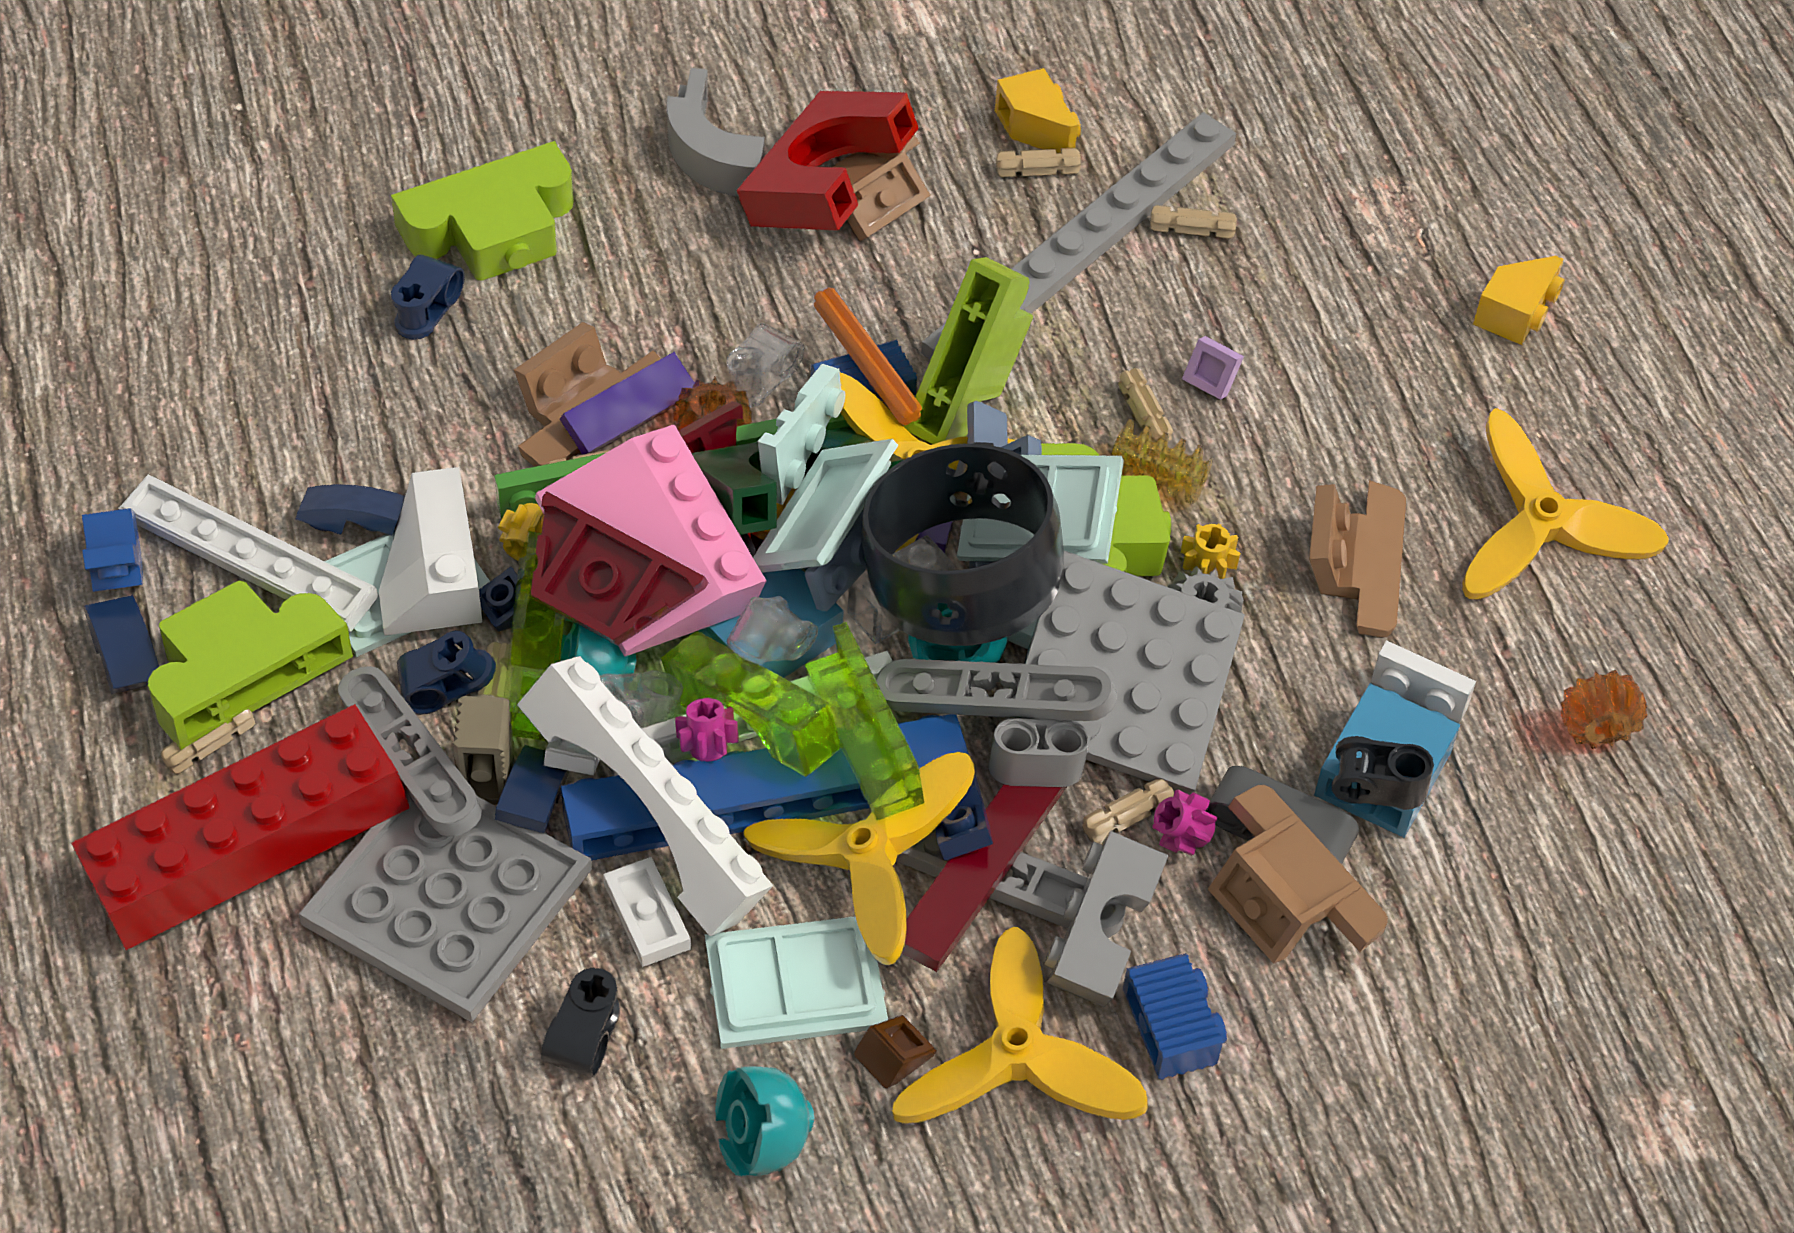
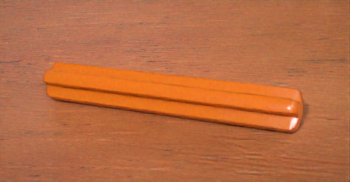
(867, 356)

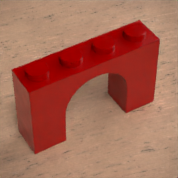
(788, 184)

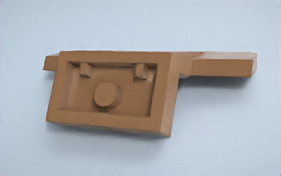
(883, 186)
(561, 379)
(1361, 553)
(1289, 881)

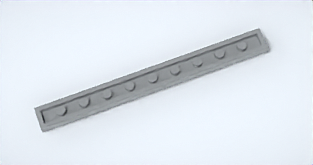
(1117, 212)

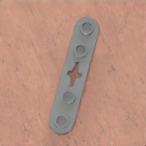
(962, 686)
(432, 779)
(1047, 885)

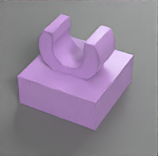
(1212, 367)

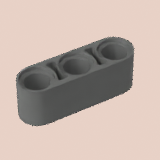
(1329, 824)

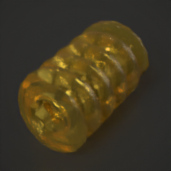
(1162, 462)

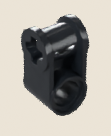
(1382, 773)
(583, 1024)

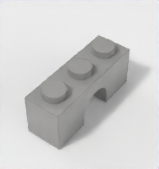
(1086, 959)

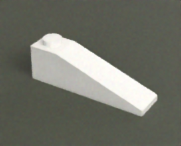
(431, 559)

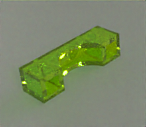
(533, 641)
(787, 718)

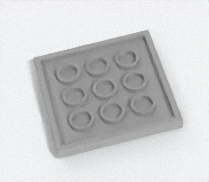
(1162, 656)
(446, 908)

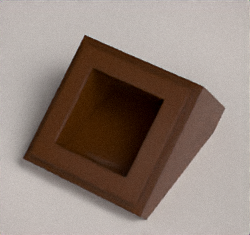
(893, 1050)

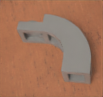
(703, 150)

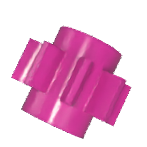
(706, 729)
(1184, 822)

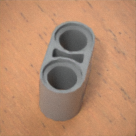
(1038, 752)

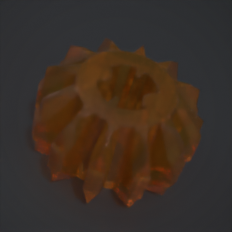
(705, 398)
(1603, 709)

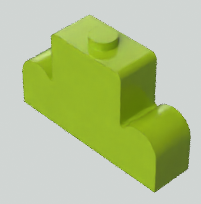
(491, 213)
(973, 349)
(1140, 524)
(240, 656)

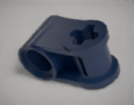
(425, 295)
(438, 671)

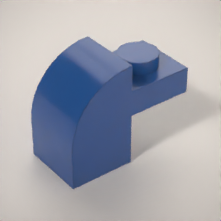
(112, 549)

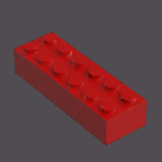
(240, 826)

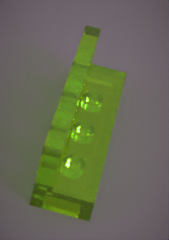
(866, 728)

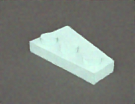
(802, 431)

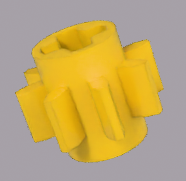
(517, 525)
(1210, 549)

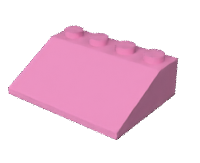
(664, 500)

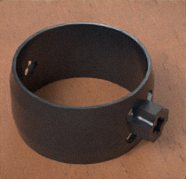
(986, 599)

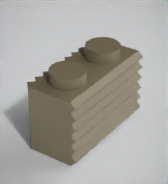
(484, 744)

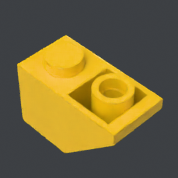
(1036, 112)
(1518, 296)

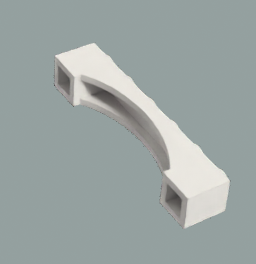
(714, 870)

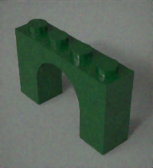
(748, 493)

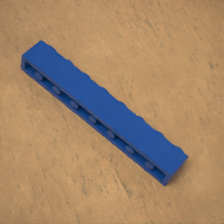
(740, 788)

